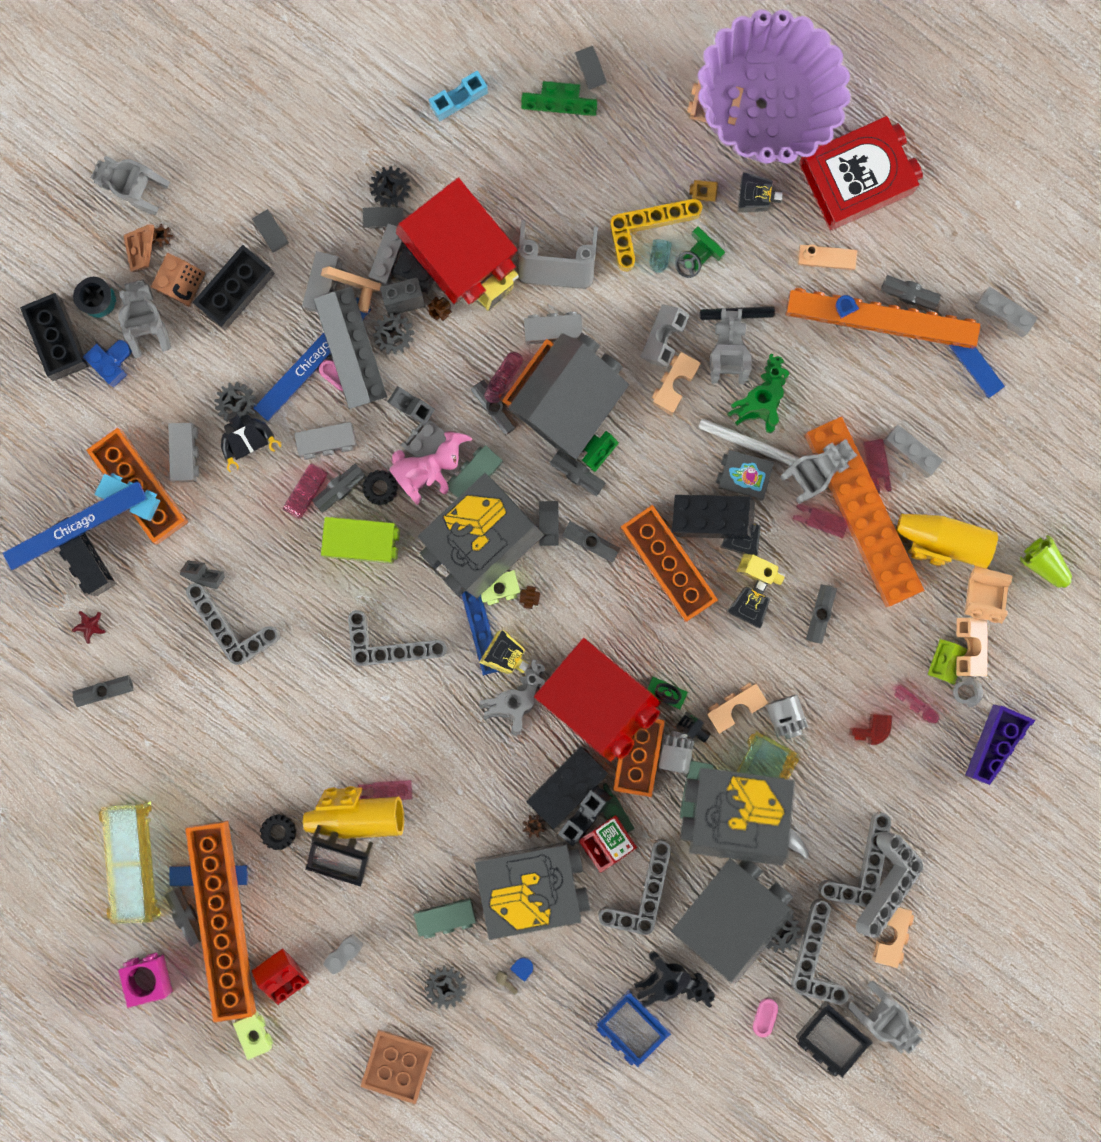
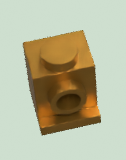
(712, 188)

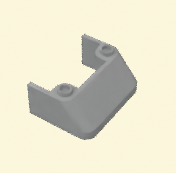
(554, 270)

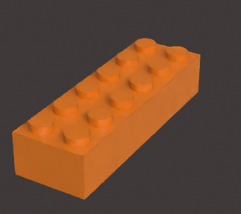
(119, 456)
(668, 563)

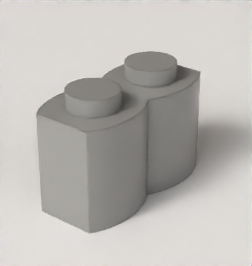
(339, 957)

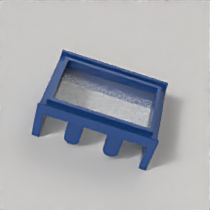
(632, 1029)

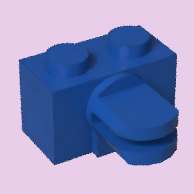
(108, 362)

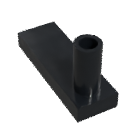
(693, 727)

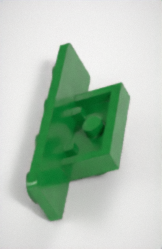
(560, 99)

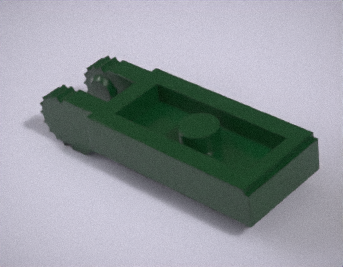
(615, 808)

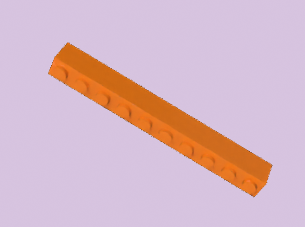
(884, 319)

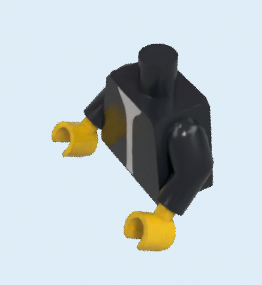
(244, 436)

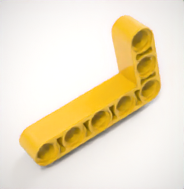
(648, 223)

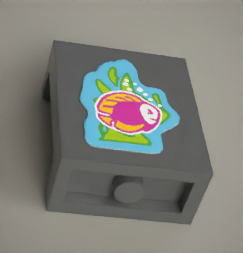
(745, 474)

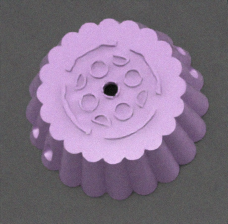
(786, 68)

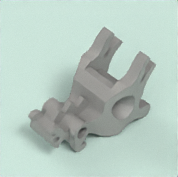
(127, 181)
(140, 316)
(730, 353)
(816, 471)
(518, 702)
(889, 1022)

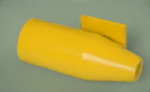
(946, 539)
(354, 817)

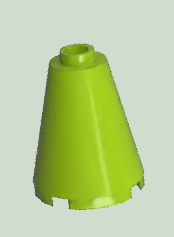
(1047, 562)

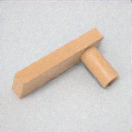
(827, 257)
(368, 286)

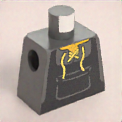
(756, 194)
(744, 546)
(751, 605)

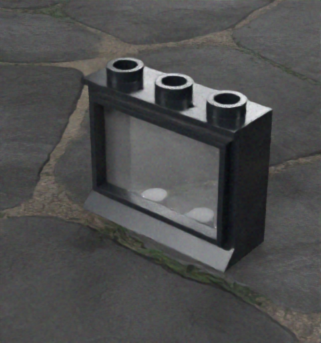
(337, 860)
(833, 1040)

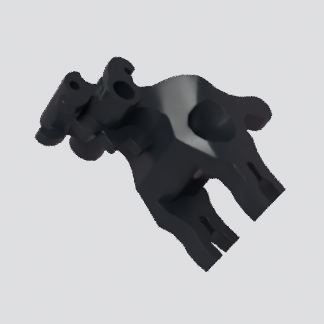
(670, 981)

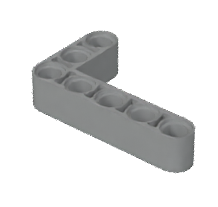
(226, 629)
(389, 650)
(867, 868)
(895, 886)
(647, 895)
(812, 956)

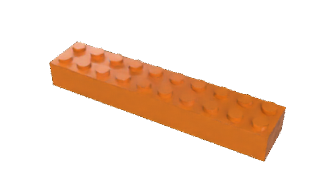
(868, 519)
(220, 921)

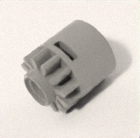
(787, 716)
(675, 752)

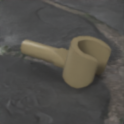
(501, 978)

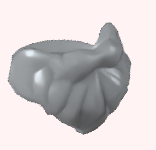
(974, 700)

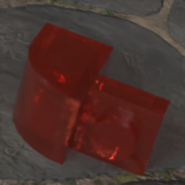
(878, 729)

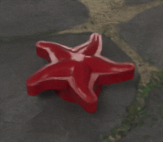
(89, 626)

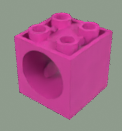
(132, 992)

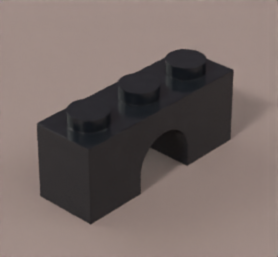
(587, 814)

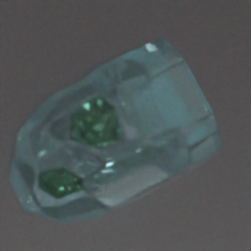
(660, 255)

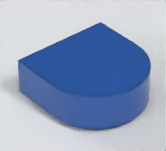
(846, 305)
(522, 968)

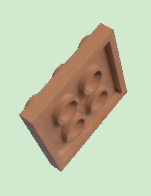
(397, 1066)

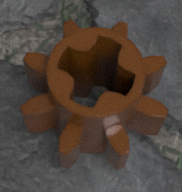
(167, 237)
(439, 308)
(529, 597)
(536, 831)

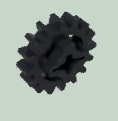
(383, 189)

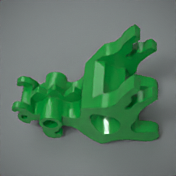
(764, 399)

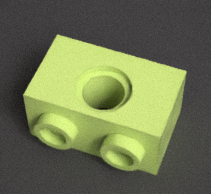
(511, 589)
(251, 1046)

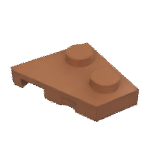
(139, 247)

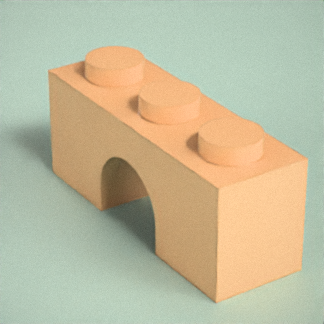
(666, 397)
(975, 660)
(720, 714)
(891, 952)

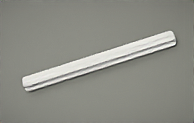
(747, 442)

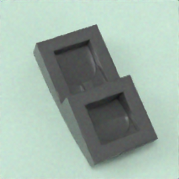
(590, 67)
(381, 216)
(270, 230)
(199, 574)

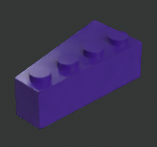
(997, 742)

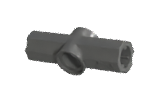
(910, 292)
(502, 416)
(577, 473)
(338, 488)
(602, 548)
(817, 626)
(91, 694)
(184, 915)

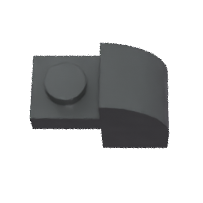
(411, 406)
(549, 523)

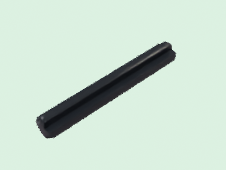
(747, 312)

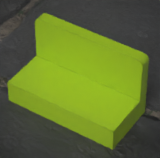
(945, 661)

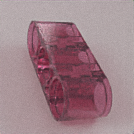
(500, 384)
(305, 491)

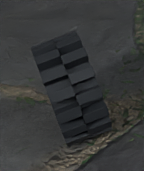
(391, 487)
(289, 828)

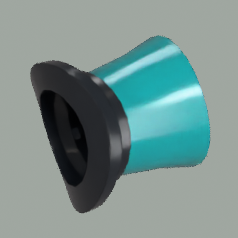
(94, 297)

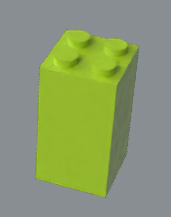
(360, 540)

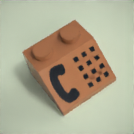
(178, 279)

